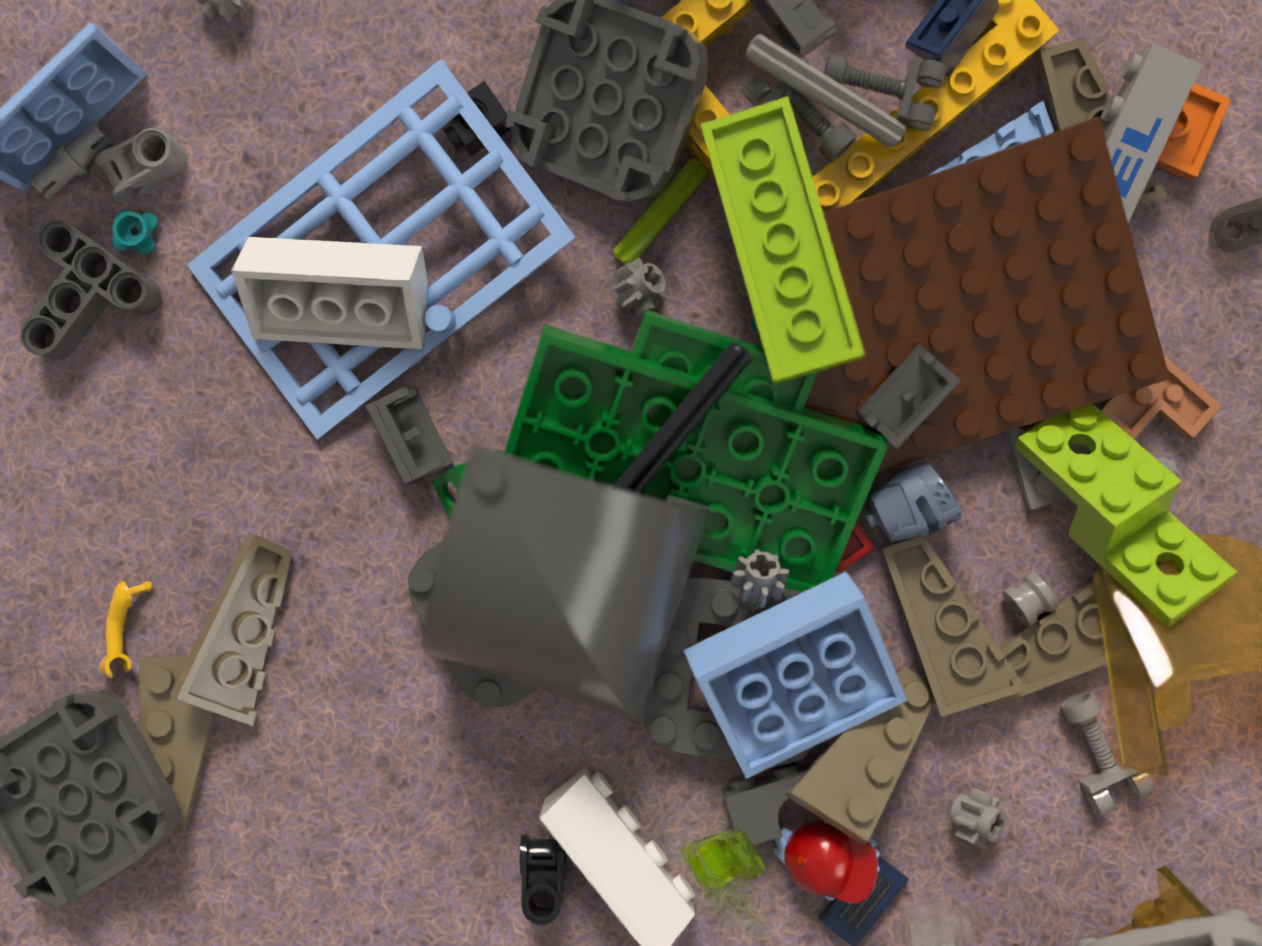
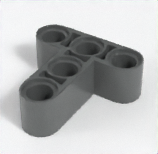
(80, 278)

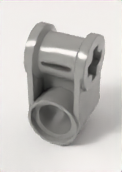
(133, 167)

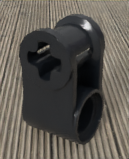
(541, 869)

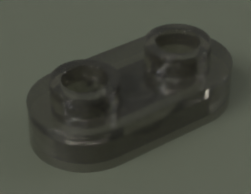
(1246, 220)

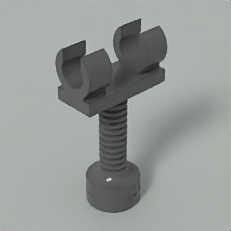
(924, 72)
(834, 139)

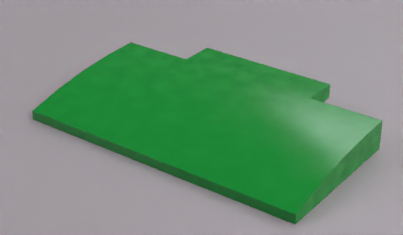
(759, 458)

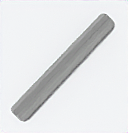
(824, 91)

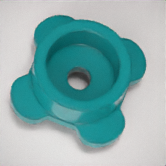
(122, 229)

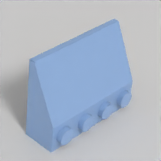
(62, 102)
(796, 674)

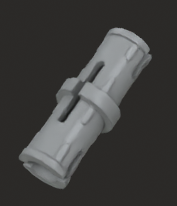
(71, 160)

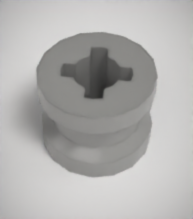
(1030, 599)

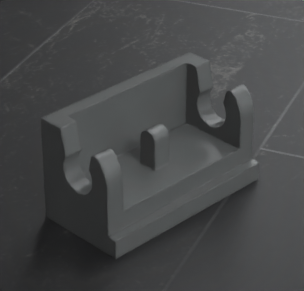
(796, 23)
(908, 396)
(409, 435)

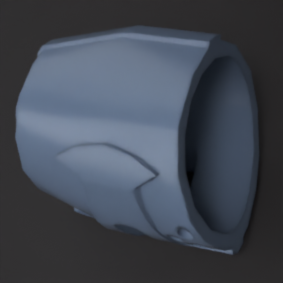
(912, 504)

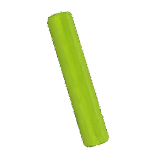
(660, 211)

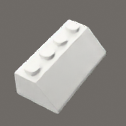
(333, 292)
(618, 860)

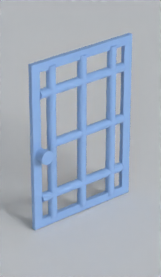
(439, 318)

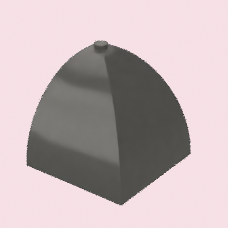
(561, 581)

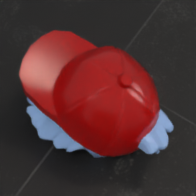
(829, 861)

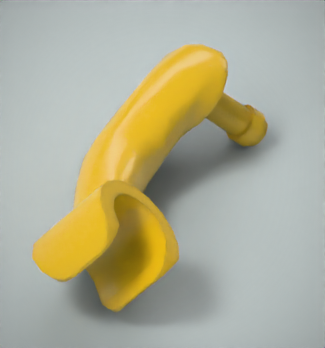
(115, 625)

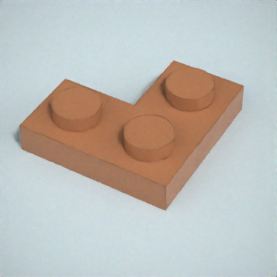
(1176, 400)

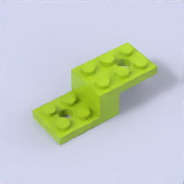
(1125, 512)

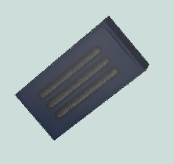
(854, 920)

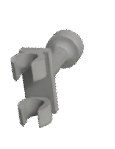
(1083, 710)

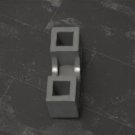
(756, 802)

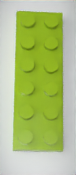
(782, 241)

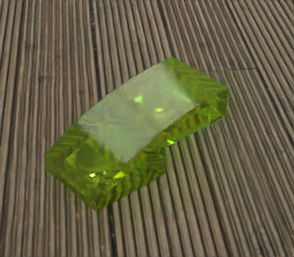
(722, 858)

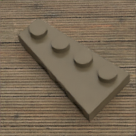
(1079, 93)
(952, 642)
(1057, 645)
(232, 646)
(173, 729)
(862, 766)

